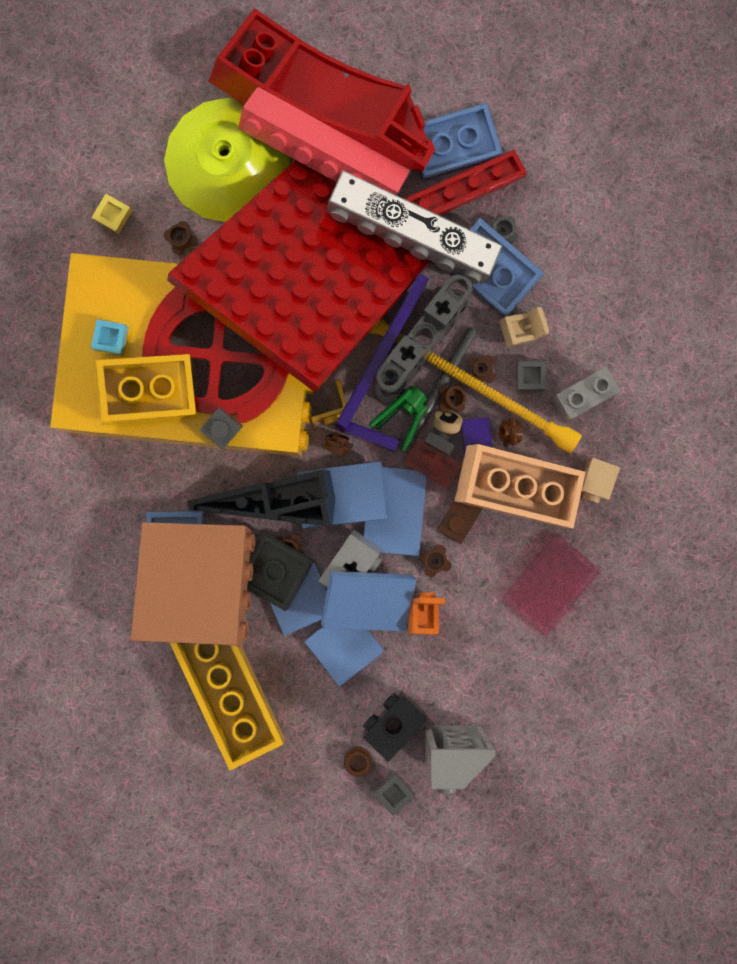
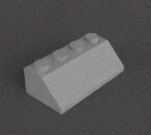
(455, 755)

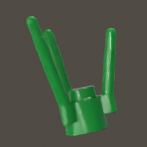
(409, 402)

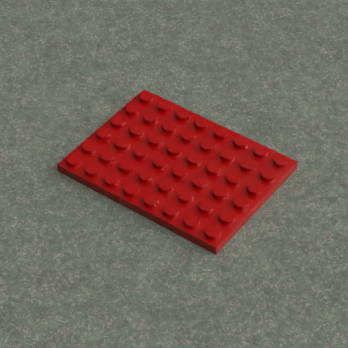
(297, 276)

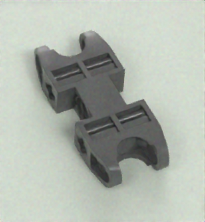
(409, 354)

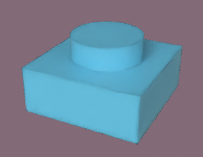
(109, 337)

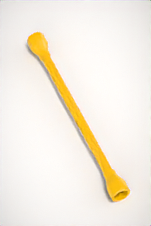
(562, 436)

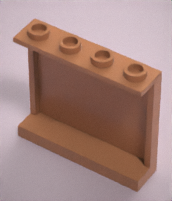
(193, 584)

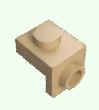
(524, 327)

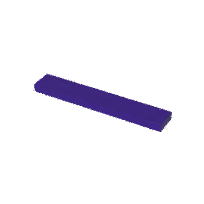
(381, 353)

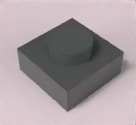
(531, 376)
(221, 428)
(440, 441)
(394, 793)

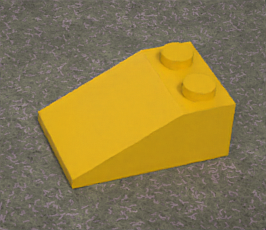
(144, 388)

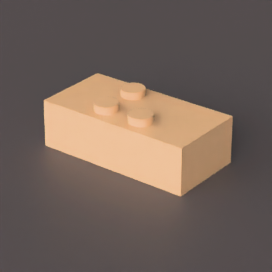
(519, 486)

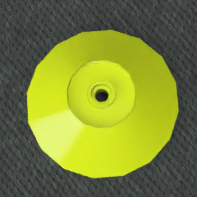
(214, 183)

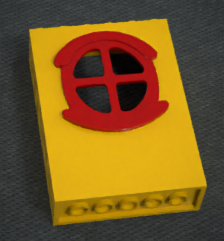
(152, 308)

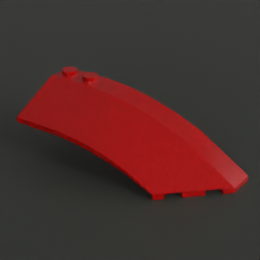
(359, 106)

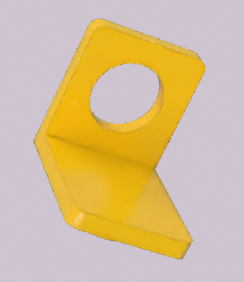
(332, 416)

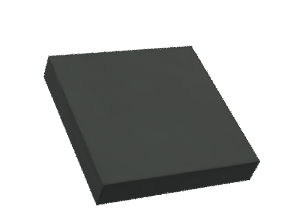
(277, 571)

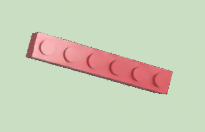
(316, 143)

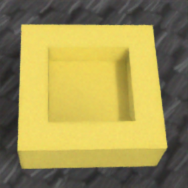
(112, 214)

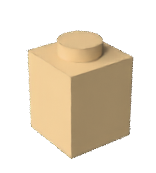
(598, 480)

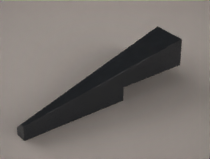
(295, 499)

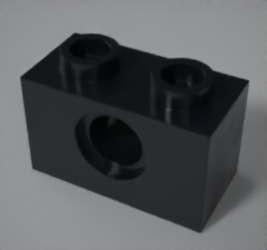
(388, 741)

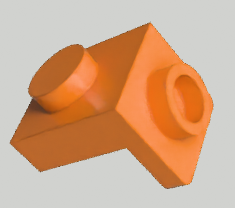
(425, 614)

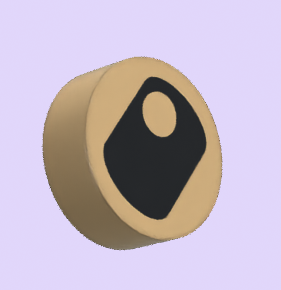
(447, 422)

